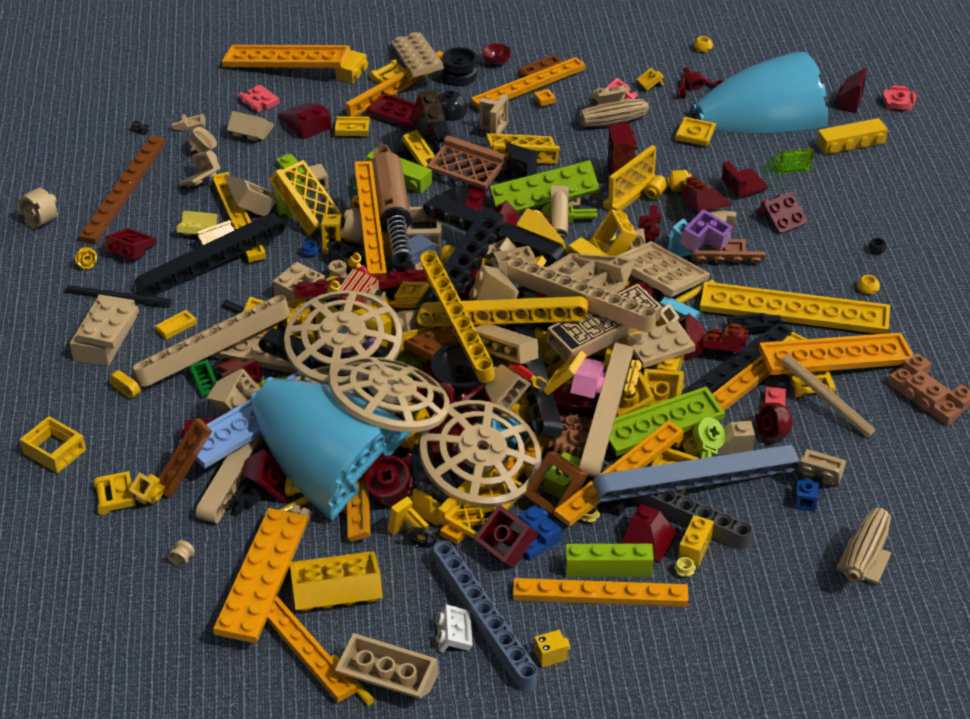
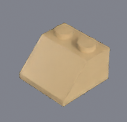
(249, 126)

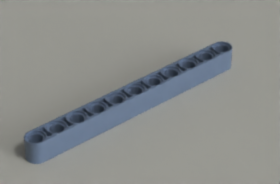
(695, 473)

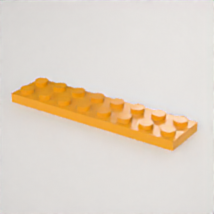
(286, 56)
(837, 352)
(261, 576)

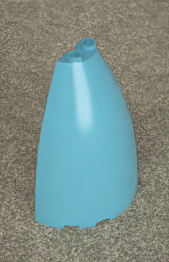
(768, 98)
(319, 441)

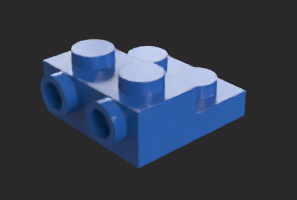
(549, 531)

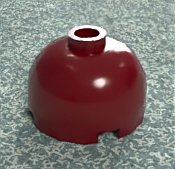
(773, 421)

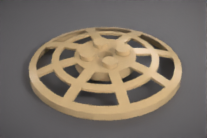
(340, 342)
(391, 387)
(480, 459)

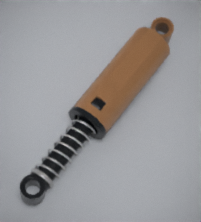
(393, 205)

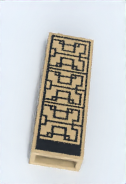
(595, 330)

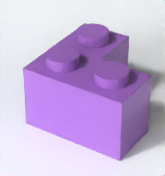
(706, 229)

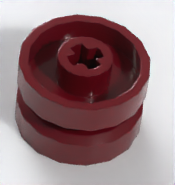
(389, 480)

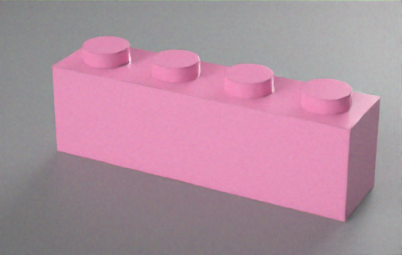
(589, 378)

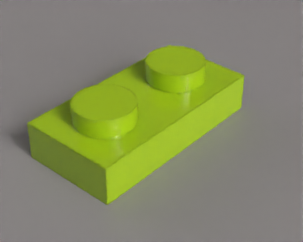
(287, 161)

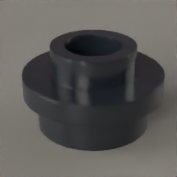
(877, 245)

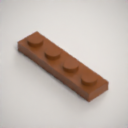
(184, 456)

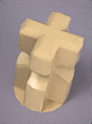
(296, 509)

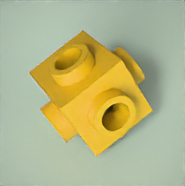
(147, 488)

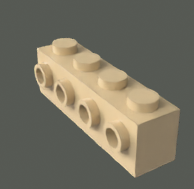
(508, 344)

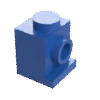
(807, 490)

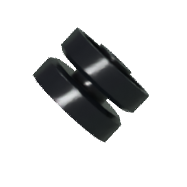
(459, 66)

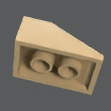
(492, 285)

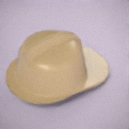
(201, 140)

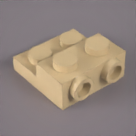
(501, 257)

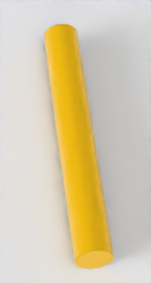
(361, 691)

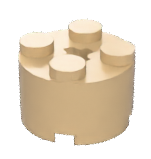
(37, 207)
(352, 230)

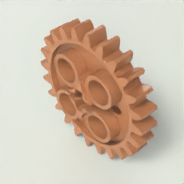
(573, 435)

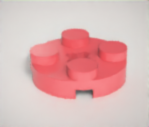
(899, 98)

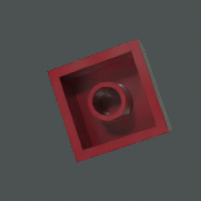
(506, 536)

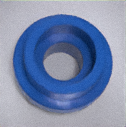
(309, 248)

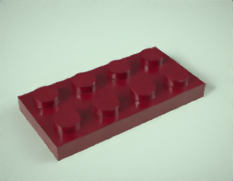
(392, 110)

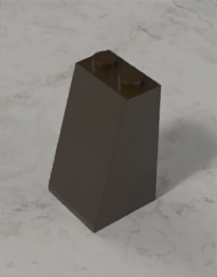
(429, 116)

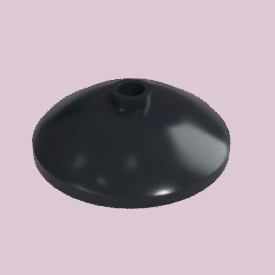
(453, 366)

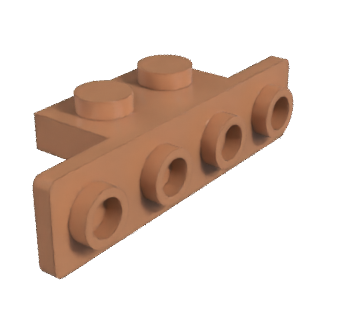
(733, 251)

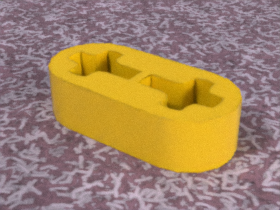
(124, 384)

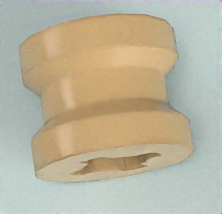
(338, 268)
(181, 553)

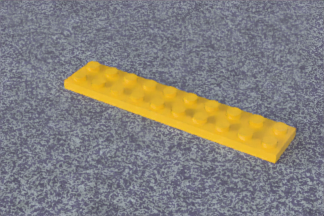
(796, 307)

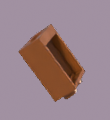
(554, 458)

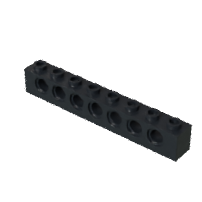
(470, 251)

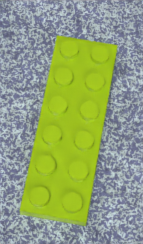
(535, 190)
(681, 410)

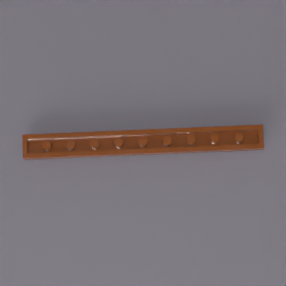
(122, 190)

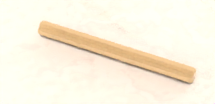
(827, 395)

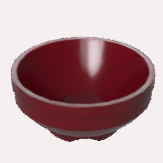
(496, 53)

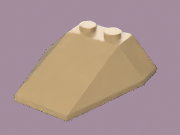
(599, 270)

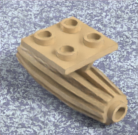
(612, 108)
(864, 553)

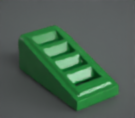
(199, 368)

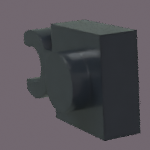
(246, 496)

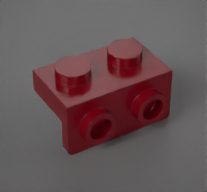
(649, 224)

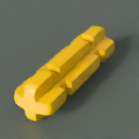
(632, 377)

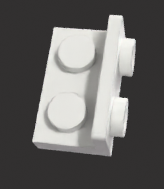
(453, 628)

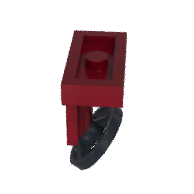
(231, 365)

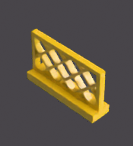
(546, 149)
(632, 184)
(296, 202)
(453, 507)

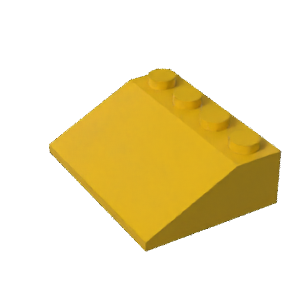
(336, 580)

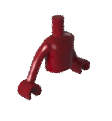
(695, 81)

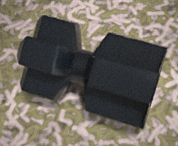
(137, 125)

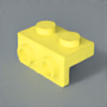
(195, 221)

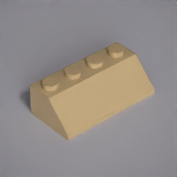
(388, 666)

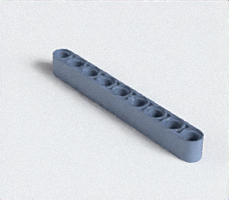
(486, 616)

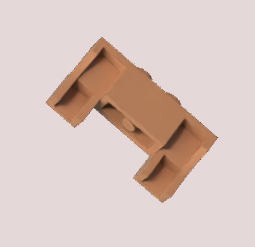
(927, 392)

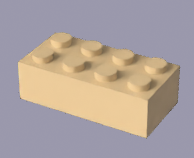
(95, 353)

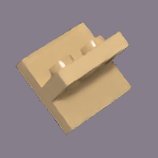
(493, 114)

